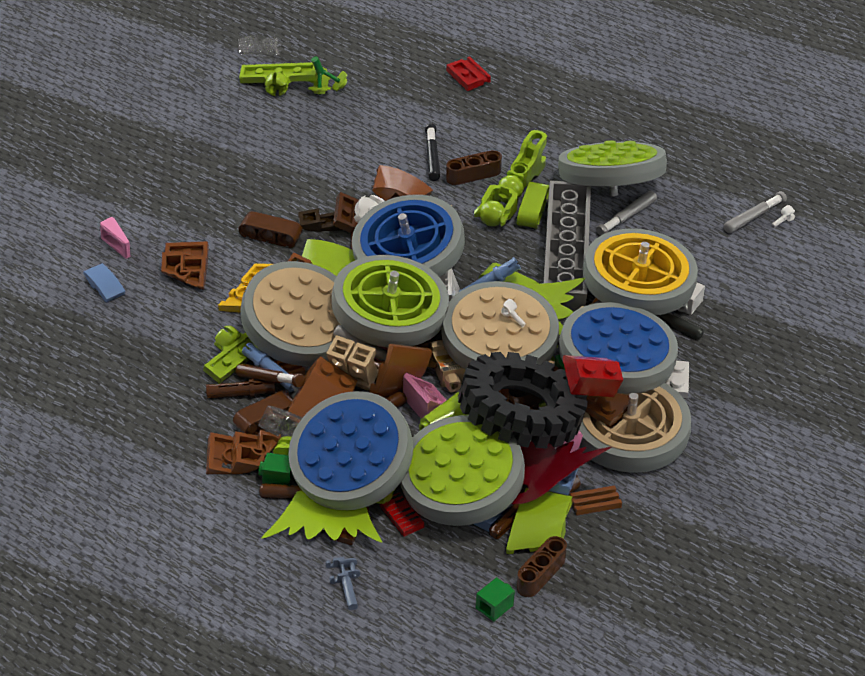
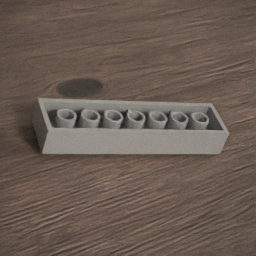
(567, 237)

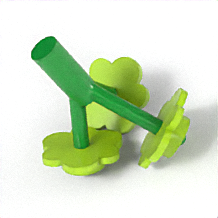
(320, 86)

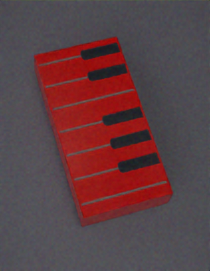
(402, 515)

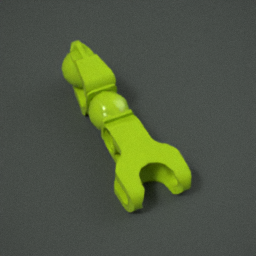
(510, 188)

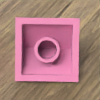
(421, 395)

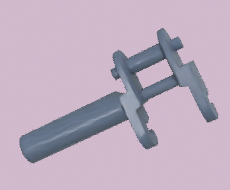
(344, 577)

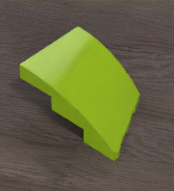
(328, 255)
(539, 521)

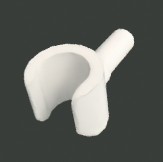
(787, 214)
(509, 310)

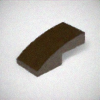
(313, 221)

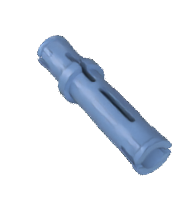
(498, 273)
(263, 360)

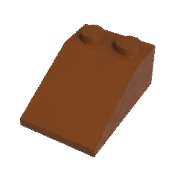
(320, 383)

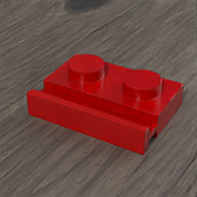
(468, 73)

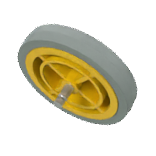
(640, 270)

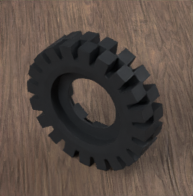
(487, 406)

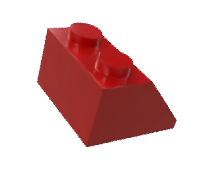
(592, 375)

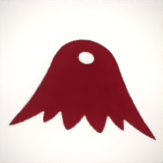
(549, 466)

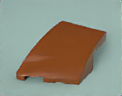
(394, 183)
(186, 262)
(398, 362)
(241, 451)

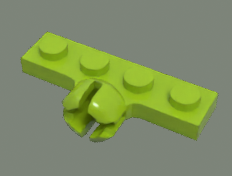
(277, 75)
(231, 345)

